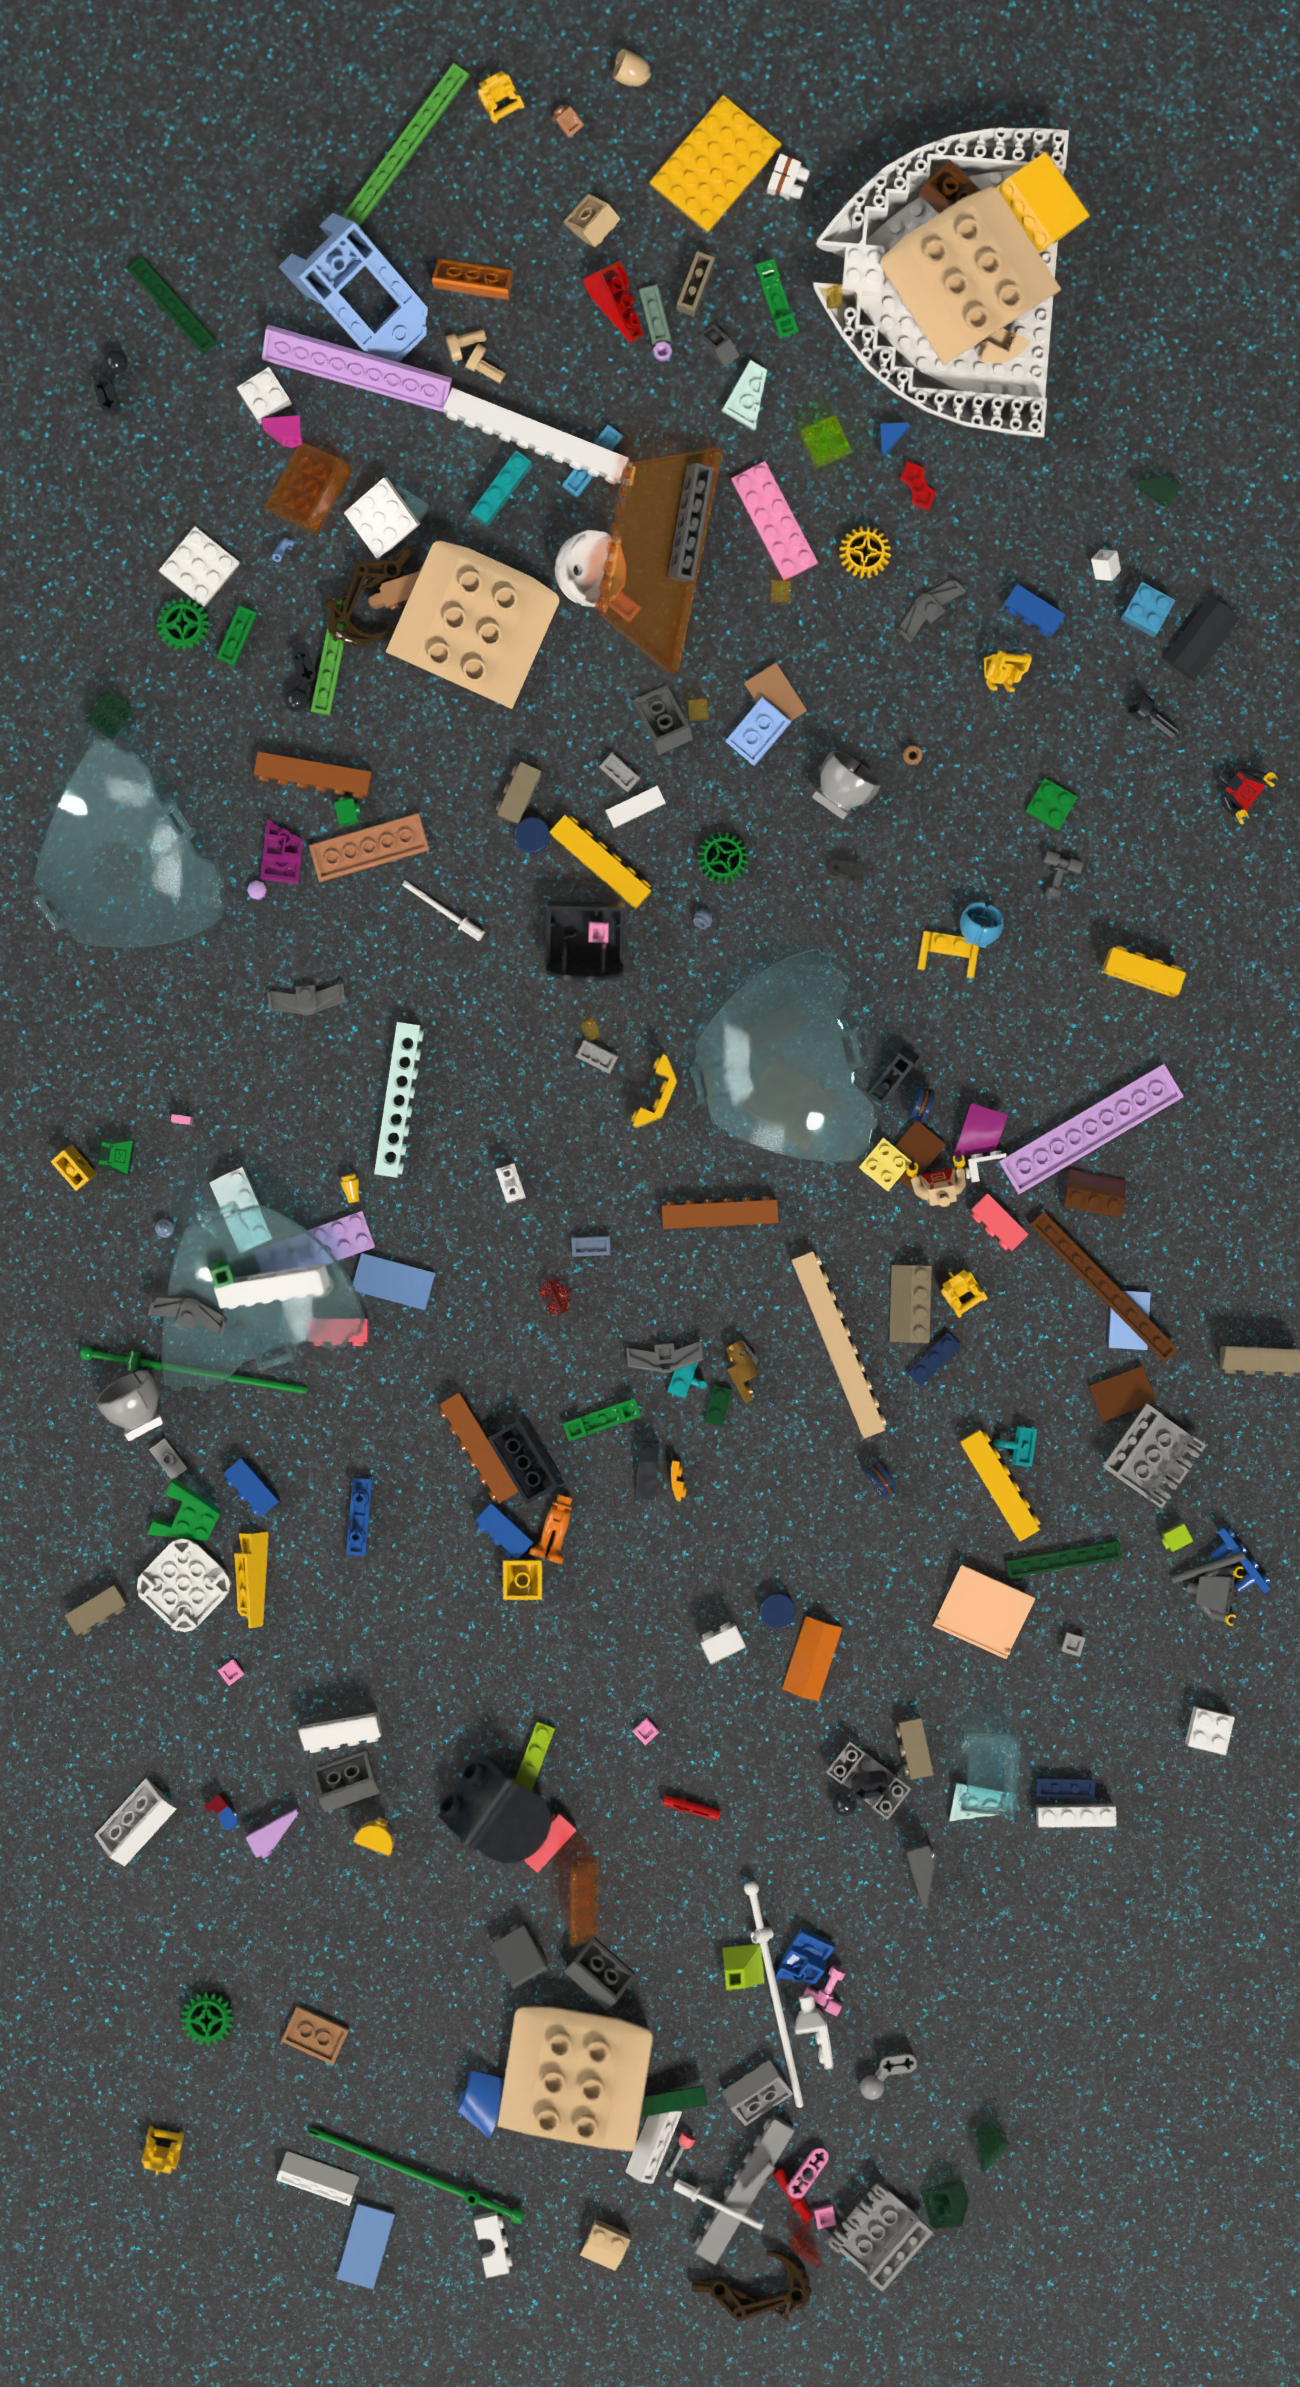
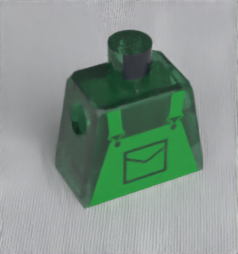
(114, 1155)

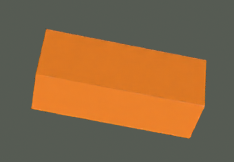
(472, 279)
(812, 1658)

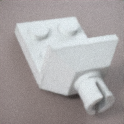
(812, 2020)

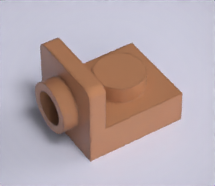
(567, 120)

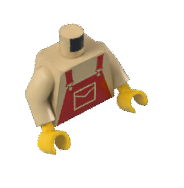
(939, 1186)

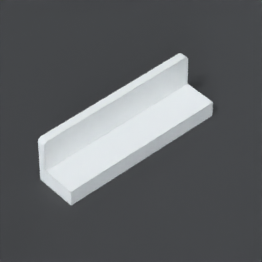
(652, 2146)
(317, 2178)

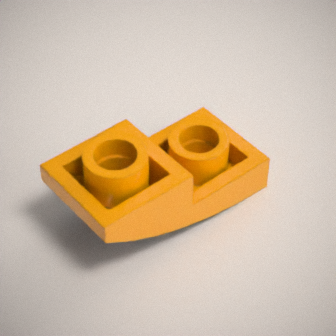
(678, 1488)

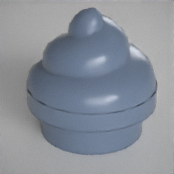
(703, 919)
(164, 1228)

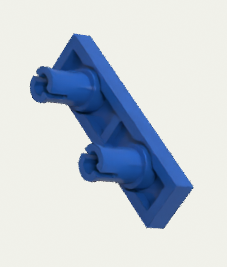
(359, 1516)
(1253, 1574)

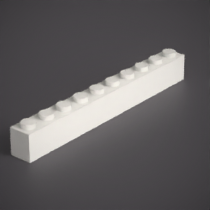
(535, 436)

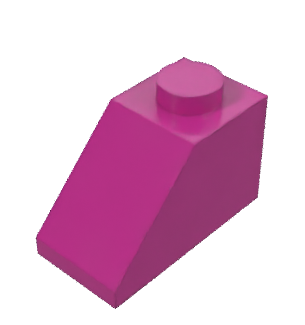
(284, 430)

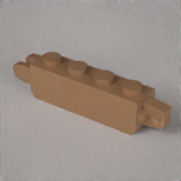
(394, 592)

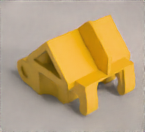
(495, 89)
(1005, 669)
(957, 1287)
(162, 2158)

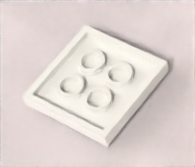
(382, 518)
(199, 567)

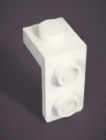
(972, 1170)

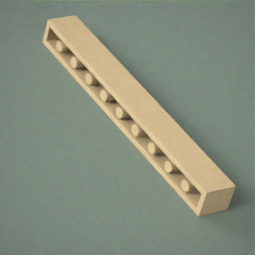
(838, 1345)

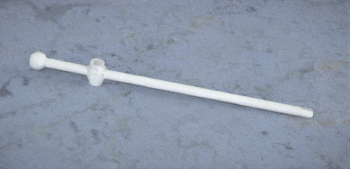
(761, 1936)

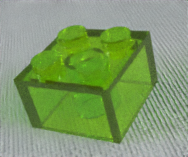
(825, 442)

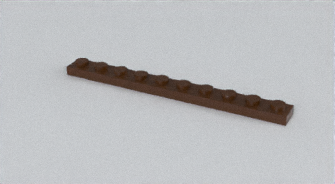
(1104, 1287)

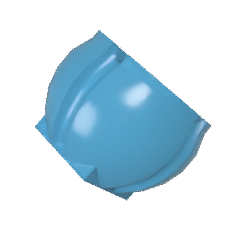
(981, 924)

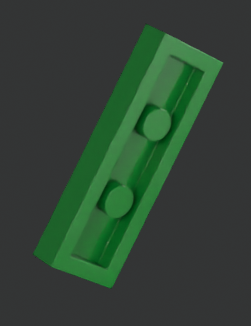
(236, 635)

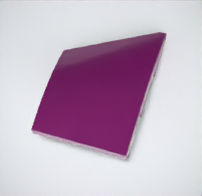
(281, 855)
(980, 1131)

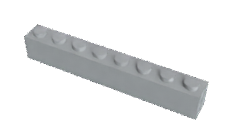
(723, 2225)

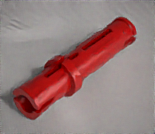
(682, 1804)
(797, 2203)

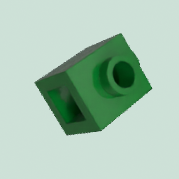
(347, 811)
(220, 1273)

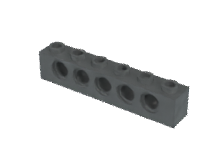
(690, 522)

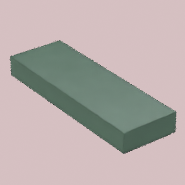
(654, 314)

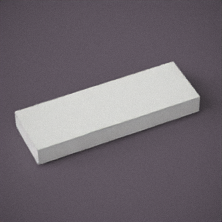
(635, 806)

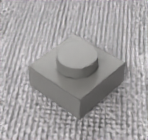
(1073, 1644)

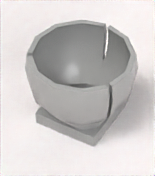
(841, 787)
(132, 1403)

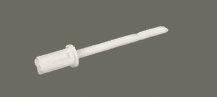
(464, 925)
(694, 2193)

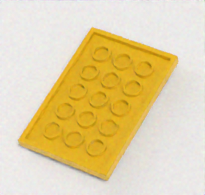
(715, 164)

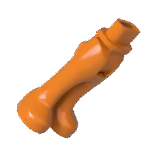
(557, 1520)

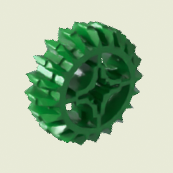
(730, 873)

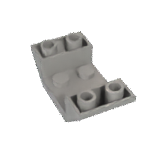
(855, 1761)

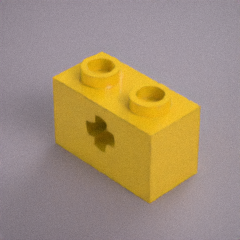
(73, 1167)

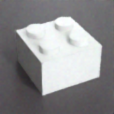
(264, 395)
(722, 1642)
(1209, 1730)

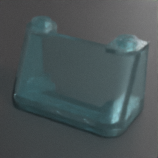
(991, 1774)

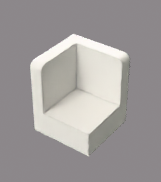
(1106, 565)

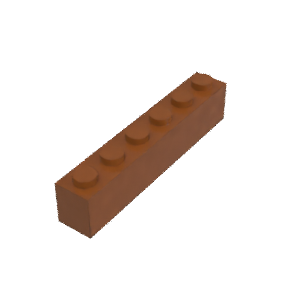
(312, 774)
(720, 1214)
(479, 1448)

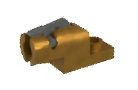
(744, 1367)

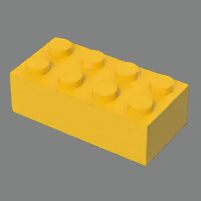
(1143, 972)

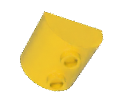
(522, 1579)
(376, 1836)

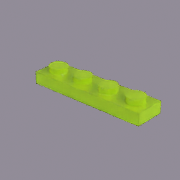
(534, 1755)

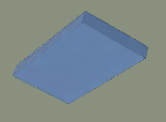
(393, 1281)
(365, 2245)

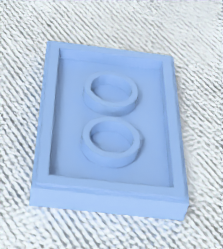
(758, 731)
(1120, 1333)

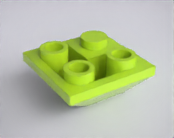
(743, 1966)

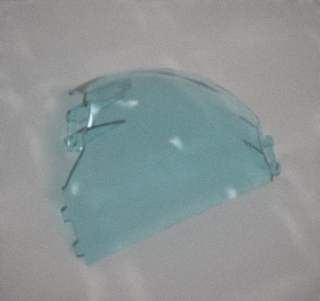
(120, 862)
(781, 1065)
(252, 1243)

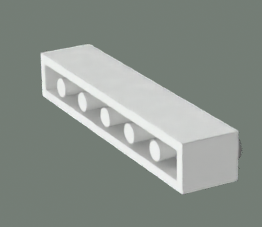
(273, 1286)

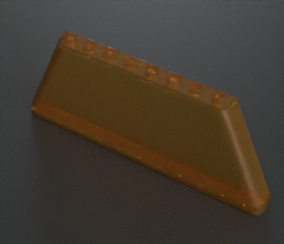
(635, 581)

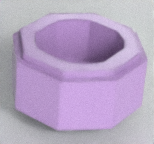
(662, 351)
(257, 890)

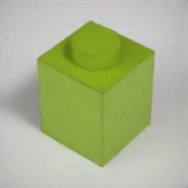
(1176, 1537)

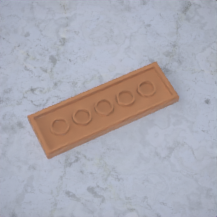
(369, 847)

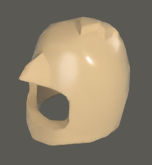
(631, 69)

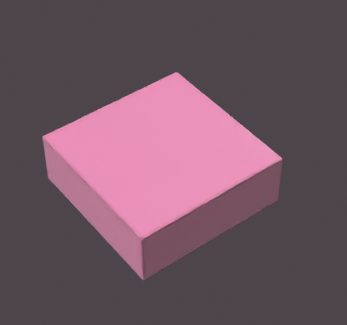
(598, 931)
(181, 1119)
(231, 1672)
(645, 1731)
(825, 2216)

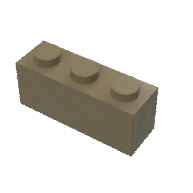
(695, 283)
(518, 793)
(97, 1610)
(914, 1748)

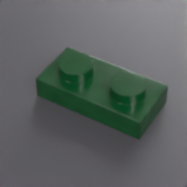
(718, 1406)

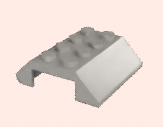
(1152, 1455)
(881, 2236)

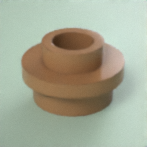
(916, 750)

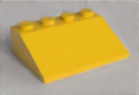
(1043, 202)

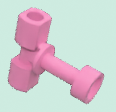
(824, 1996)

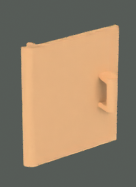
(984, 1611)

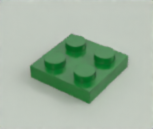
(1051, 804)

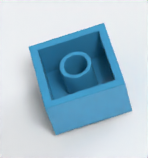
(1148, 609)

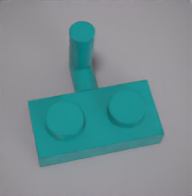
(683, 1378)
(1023, 1446)

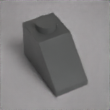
(719, 345)

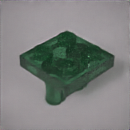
(108, 715)

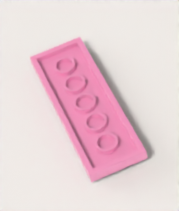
(774, 521)

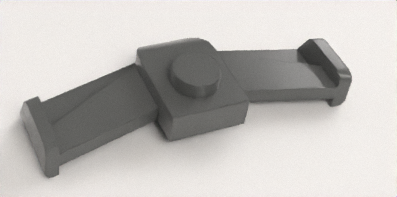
(929, 607)
(306, 999)
(188, 1312)
(665, 1357)

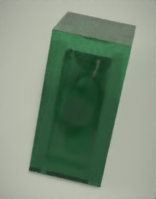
(1160, 489)

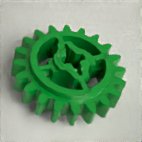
(184, 641)
(224, 2017)

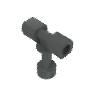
(1061, 867)

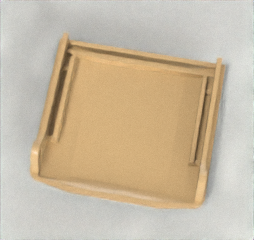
(968, 273)
(474, 622)
(575, 2077)

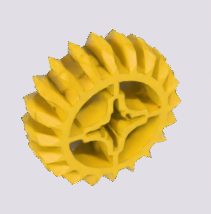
(873, 552)

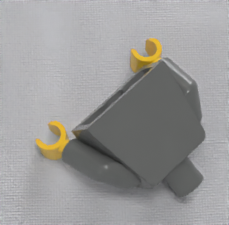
(1215, 1592)

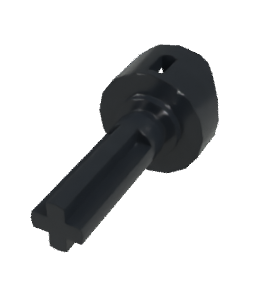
(1144, 709)

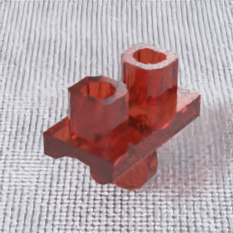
(558, 1295)

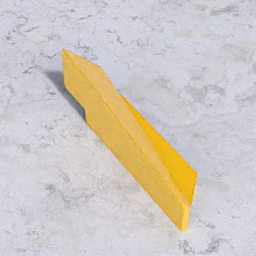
(251, 1576)

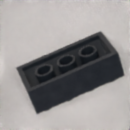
(525, 1460)

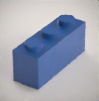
(1033, 611)
(251, 1487)
(503, 1531)

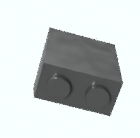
(519, 1954)

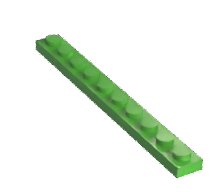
(406, 145)

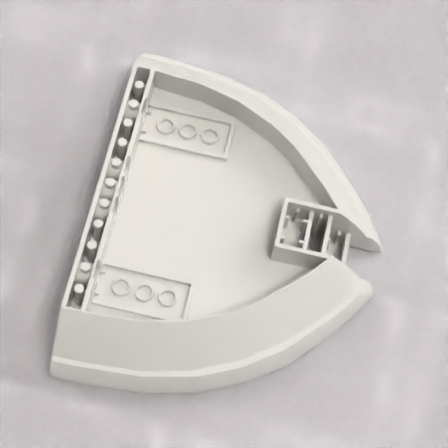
(881, 328)

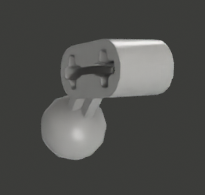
(873, 2086)

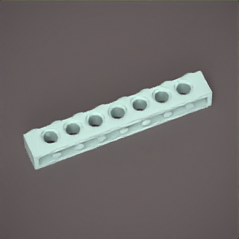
(402, 1032)

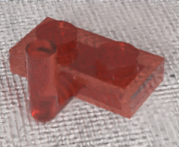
(802, 2248)

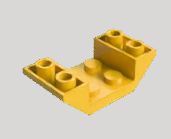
(644, 1116)

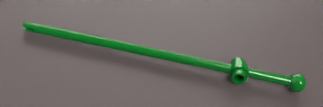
(134, 1361)
(515, 2215)

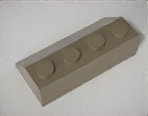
(910, 1303)
(1260, 1359)

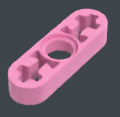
(811, 2157)

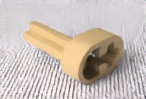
(454, 343)
(475, 363)

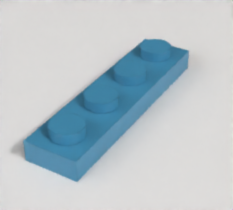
(580, 478)

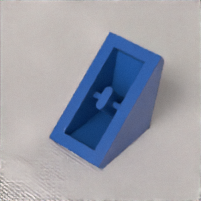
(890, 434)

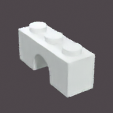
(496, 2261)

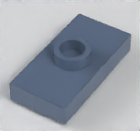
(591, 1246)

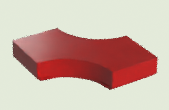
(921, 493)

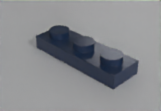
(933, 1359)
(1065, 1788)

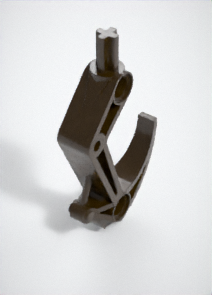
(377, 574)
(751, 2307)

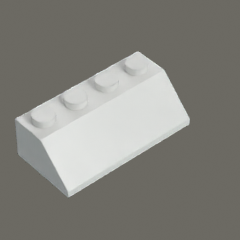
(235, 1187)
(341, 1731)
(134, 1822)

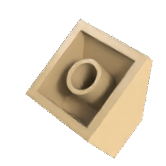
(592, 220)
(606, 2245)

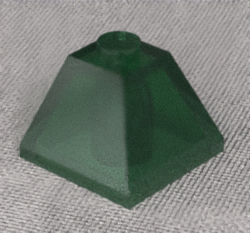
(990, 2144)
(946, 2204)

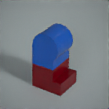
(223, 1810)

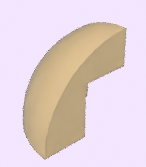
(1002, 347)

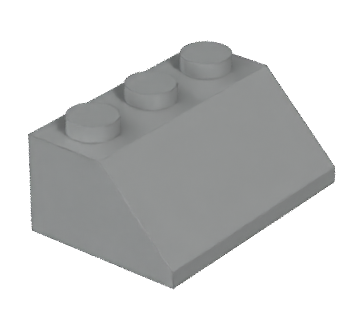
(757, 2092)

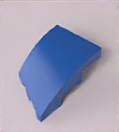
(805, 1958)
(481, 2101)

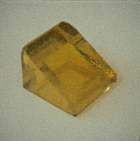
(834, 297)
(780, 591)
(698, 709)
(590, 1030)

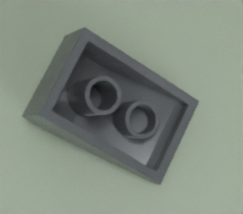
(663, 720)
(921, 1863)

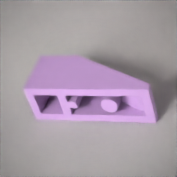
(266, 1837)

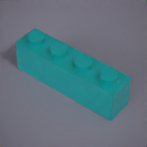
(501, 489)

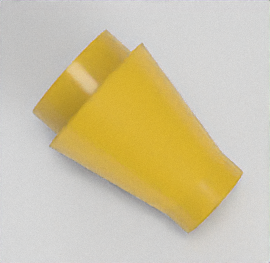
(350, 1185)

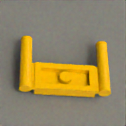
(948, 945)

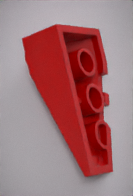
(612, 295)

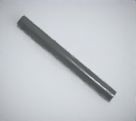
(1208, 1567)

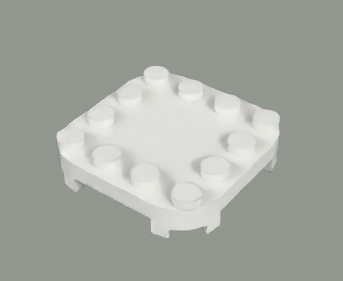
(183, 1584)

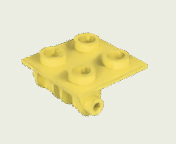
(885, 1164)

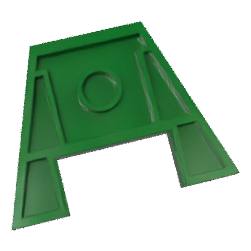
(194, 1518)

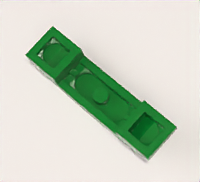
(776, 298)
(602, 1419)

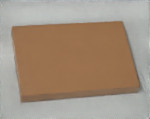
(776, 689)
(315, 2034)

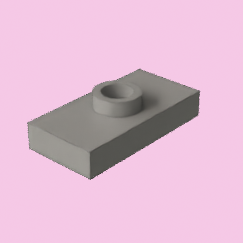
(619, 772)
(596, 1056)
(168, 1458)
(758, 2178)

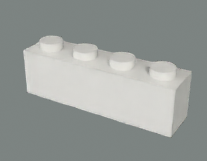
(1075, 1815)

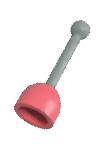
(685, 2141)

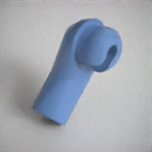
(280, 549)

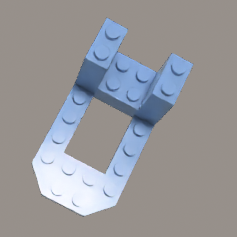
(335, 265)

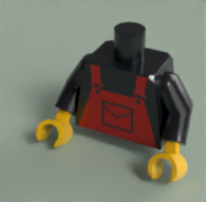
(1243, 790)

